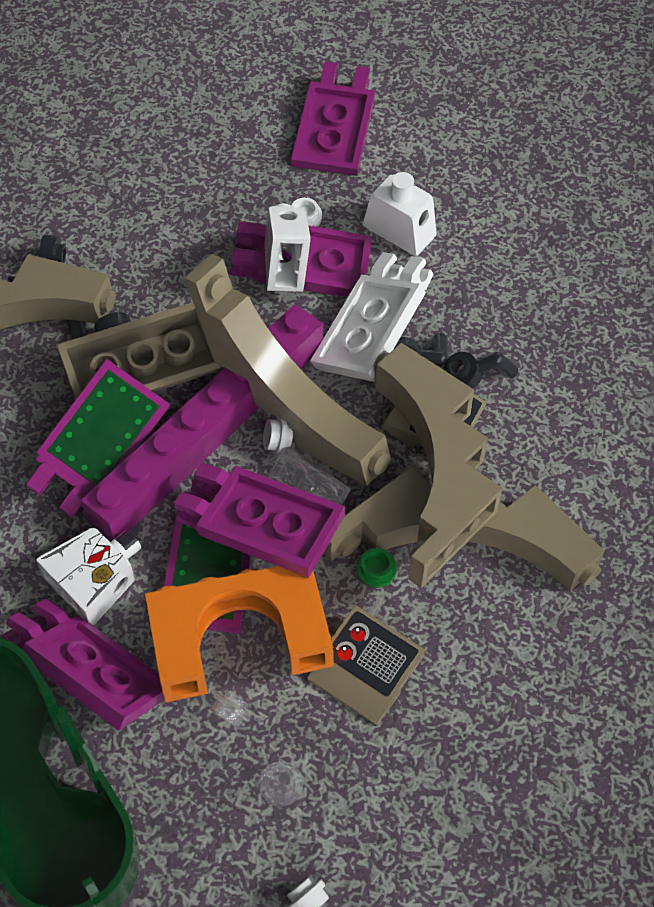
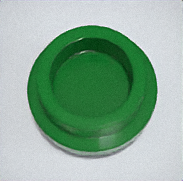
(376, 568)

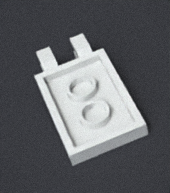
(373, 317)

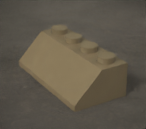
(152, 350)

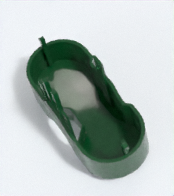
(55, 839)

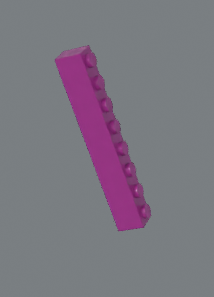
(189, 436)

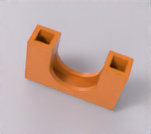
(185, 612)

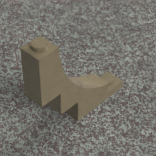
(54, 292)
(278, 385)
(459, 494)
(527, 528)

